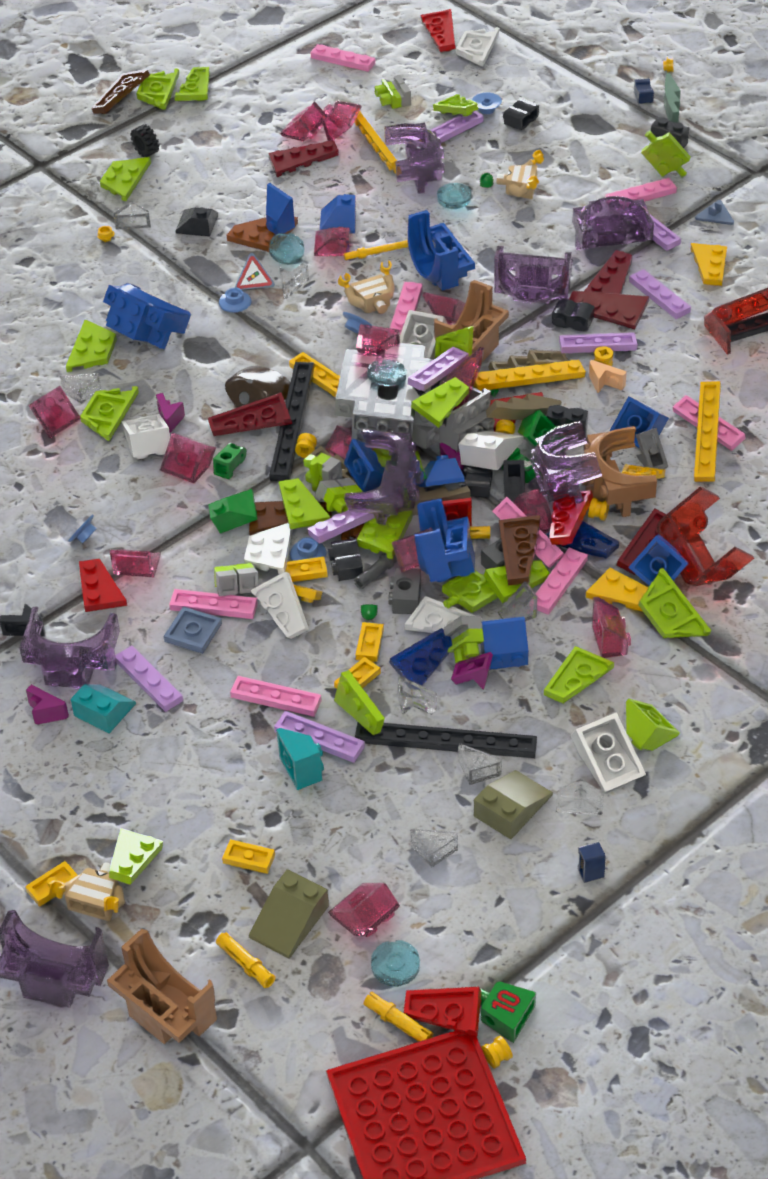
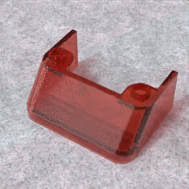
(731, 312)
(682, 531)

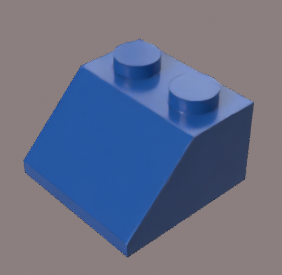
(363, 466)
(506, 642)

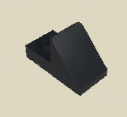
(513, 478)
(16, 624)

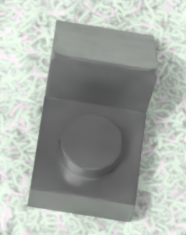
(651, 449)

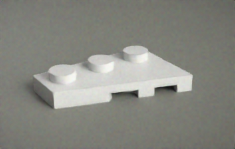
(282, 602)
(432, 616)

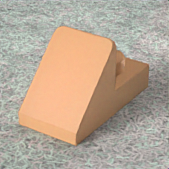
(603, 374)

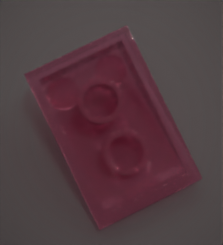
(467, 372)

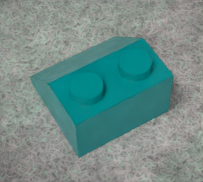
(100, 706)
(300, 757)

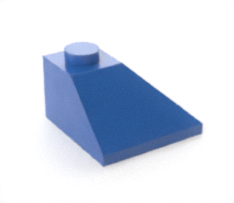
(279, 210)
(339, 213)
(641, 416)
(442, 472)
(655, 556)

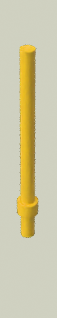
(363, 253)

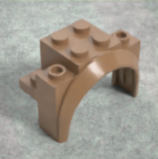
(481, 316)
(613, 485)
(159, 994)

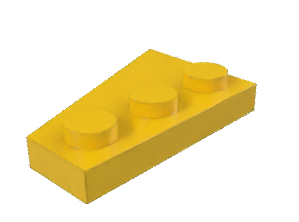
(710, 262)
(643, 471)
(618, 588)

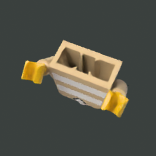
(522, 179)
(371, 293)
(91, 893)

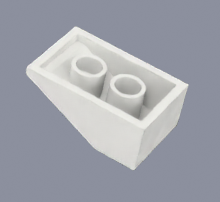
(420, 331)
(146, 435)
(488, 448)
(608, 752)

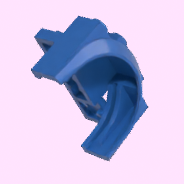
(437, 264)
(143, 315)
(447, 548)

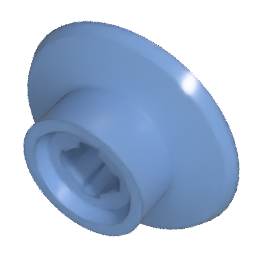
(487, 102)
(234, 300)
(353, 322)
(84, 531)
(306, 549)

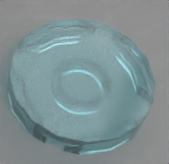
(454, 195)
(286, 248)
(386, 372)
(395, 963)

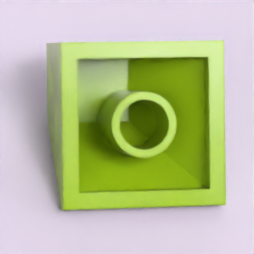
(647, 726)

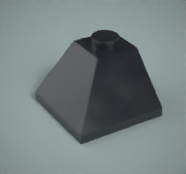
(197, 221)

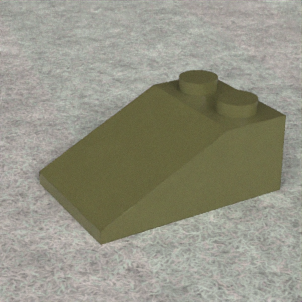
(510, 803)
(289, 913)

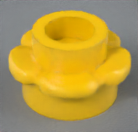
(668, 65)
(105, 233)

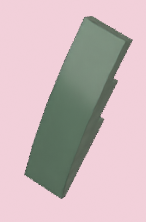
(671, 99)

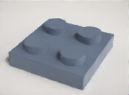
(192, 630)

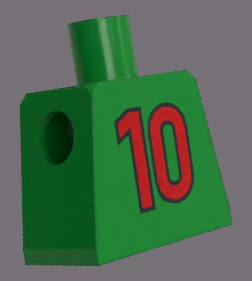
(507, 1009)

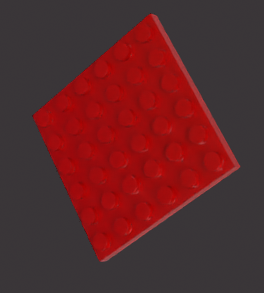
(426, 1112)

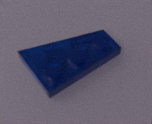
(592, 541)
(422, 658)

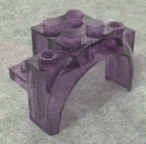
(422, 163)
(605, 222)
(533, 276)
(562, 474)
(399, 481)
(70, 662)
(47, 968)

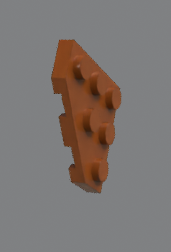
(253, 234)

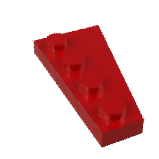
(441, 29)
(568, 518)

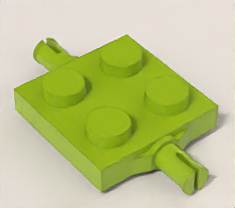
(665, 154)
(469, 591)

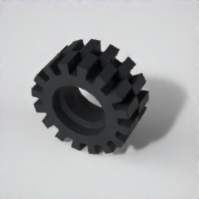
(144, 140)

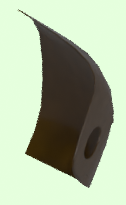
(264, 384)

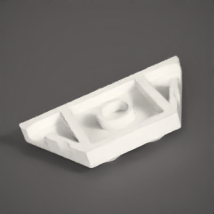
(477, 45)
(269, 548)

